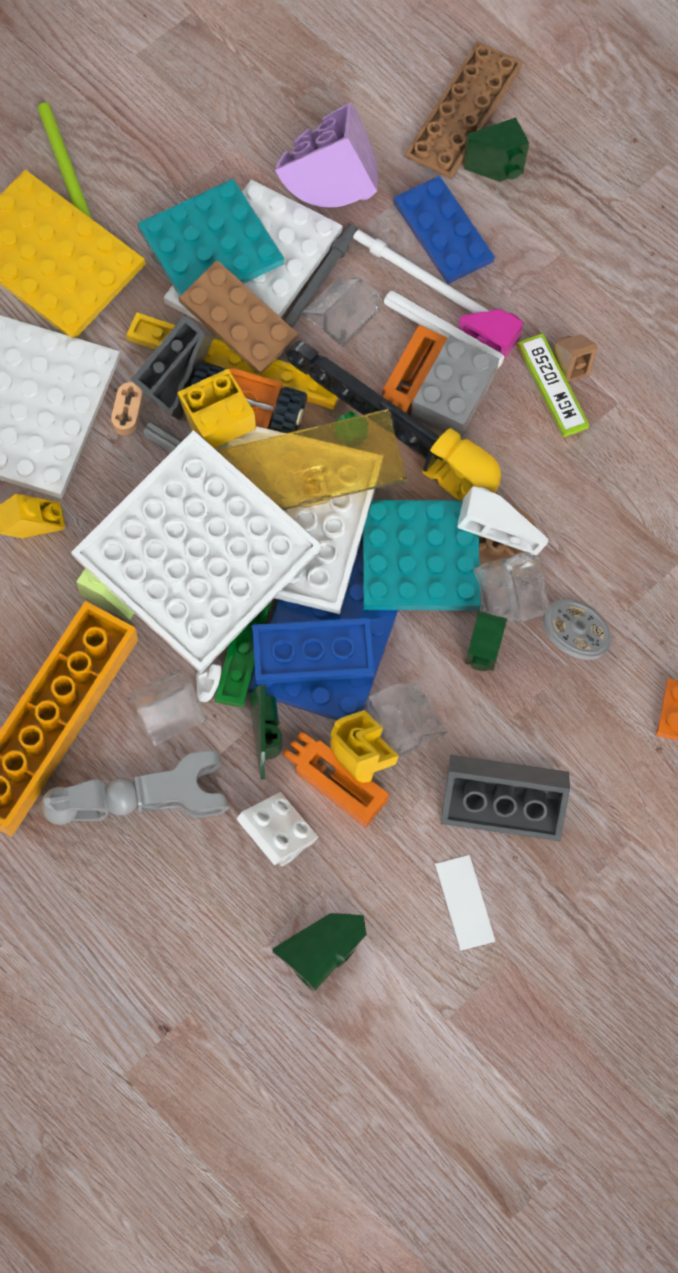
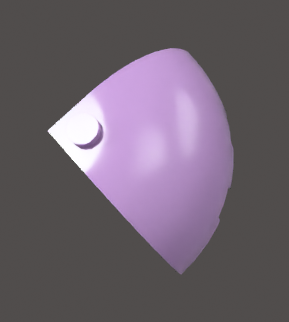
(332, 162)

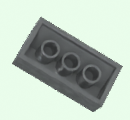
(505, 797)

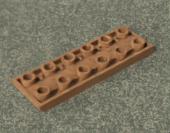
(463, 109)

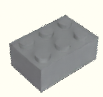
(454, 386)

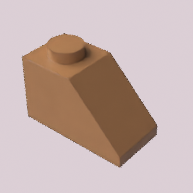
(575, 356)

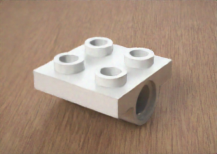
(277, 829)

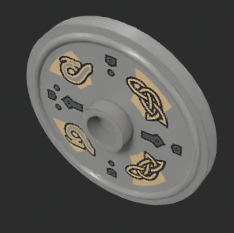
(577, 629)

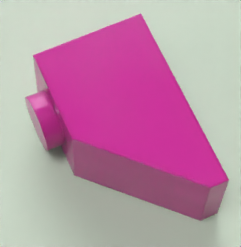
(493, 328)

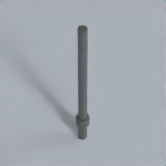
(338, 249)

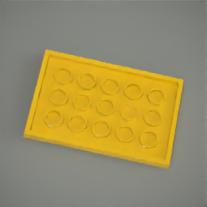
(59, 256)

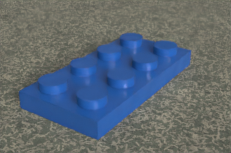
(443, 229)
(313, 651)

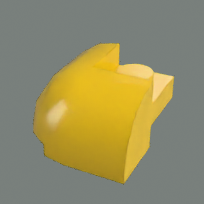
(359, 746)

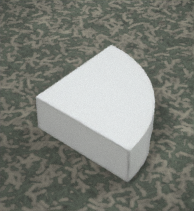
(208, 682)

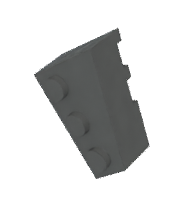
(173, 365)

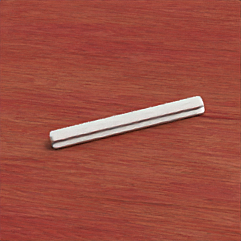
(434, 323)

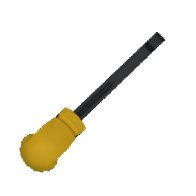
(450, 460)

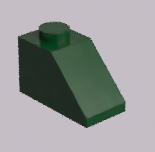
(485, 641)

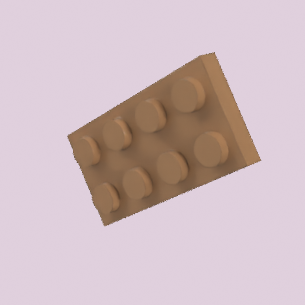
(238, 317)

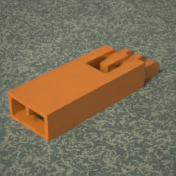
(413, 367)
(355, 798)

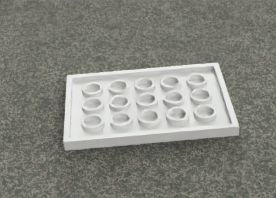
(300, 236)

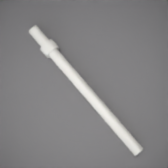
(379, 248)

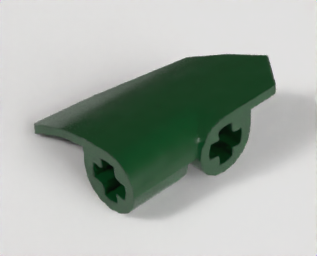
(265, 723)
(322, 947)

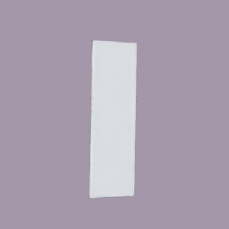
(465, 902)

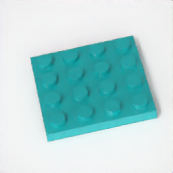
(211, 229)
(419, 557)

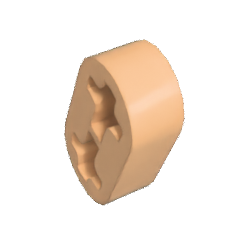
(121, 407)

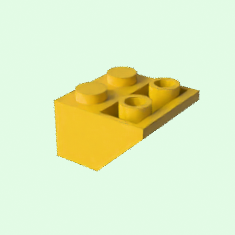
(217, 409)

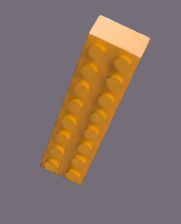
(58, 707)

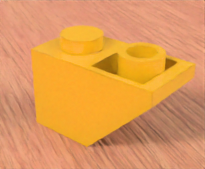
(30, 516)

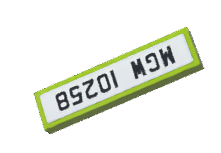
(553, 385)

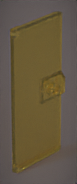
(322, 461)

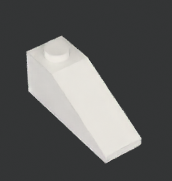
(497, 520)

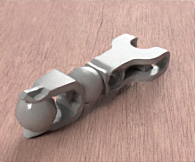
(147, 793)

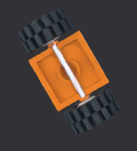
(264, 398)

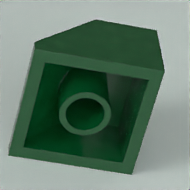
(497, 151)

